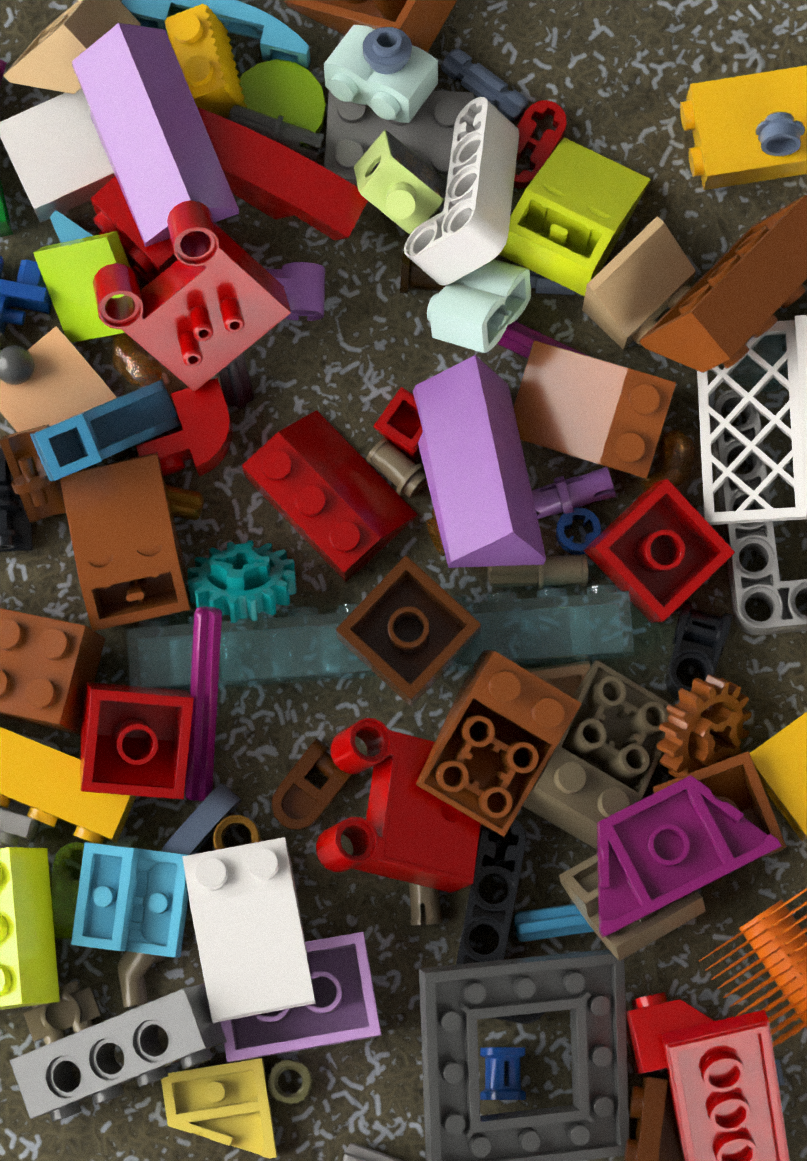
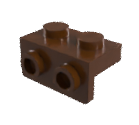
(656, 1123)

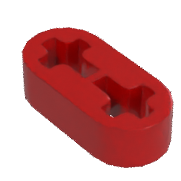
(546, 145)

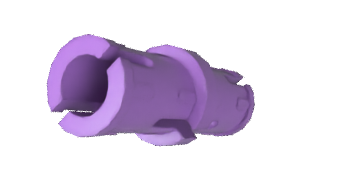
(573, 493)

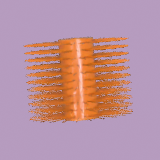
(783, 951)

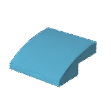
(131, 900)

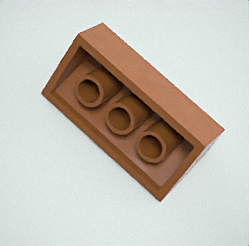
(737, 294)

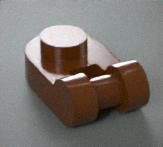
(297, 801)

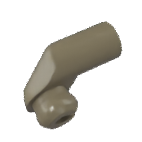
(131, 976)

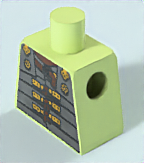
(401, 184)

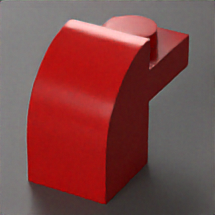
(204, 435)

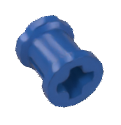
(502, 1073)

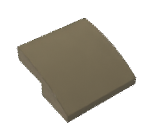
(582, 888)

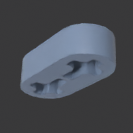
(203, 821)

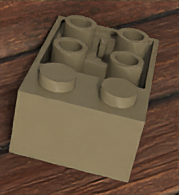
(602, 755)

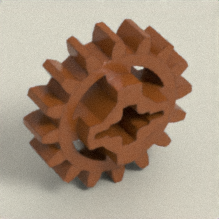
(703, 726)

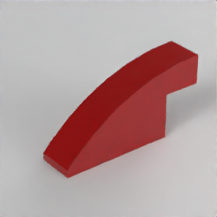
(282, 180)

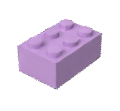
(342, 1010)

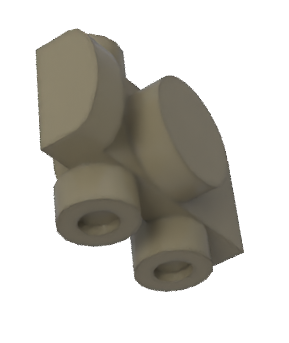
(73, 1011)

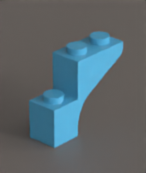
(105, 430)

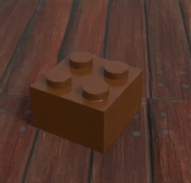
(408, 631)

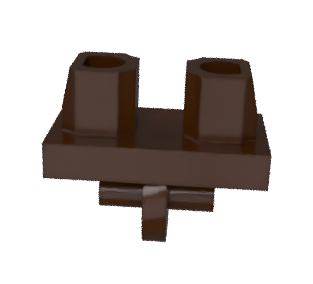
(38, 494)

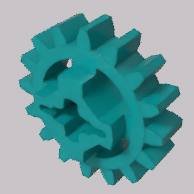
(242, 580)

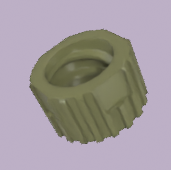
(306, 1077)

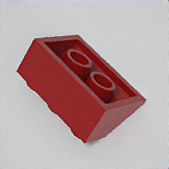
(328, 493)

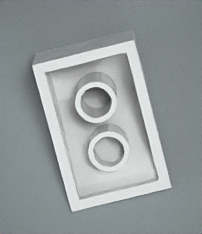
(248, 929)

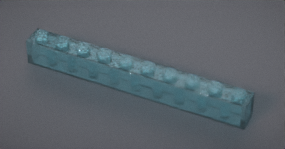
(307, 647)

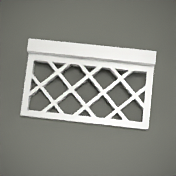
(797, 406)

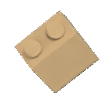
(50, 55)
(639, 285)

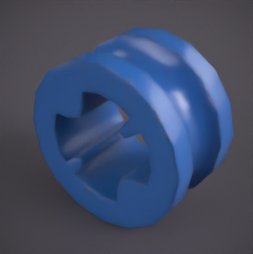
(565, 523)

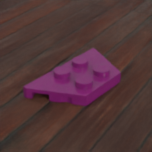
(670, 850)

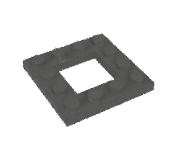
(461, 993)

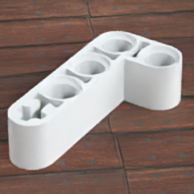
(477, 197)

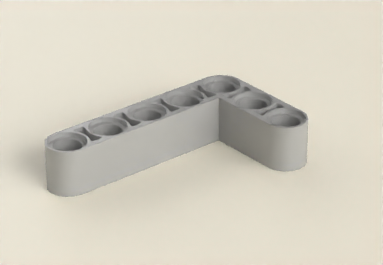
(753, 537)

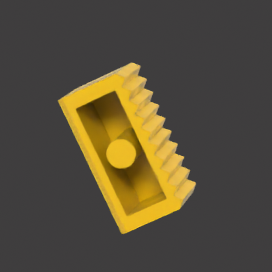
(206, 59)

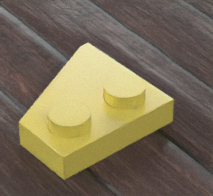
(223, 1104)

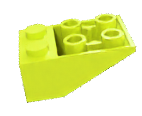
(572, 215)

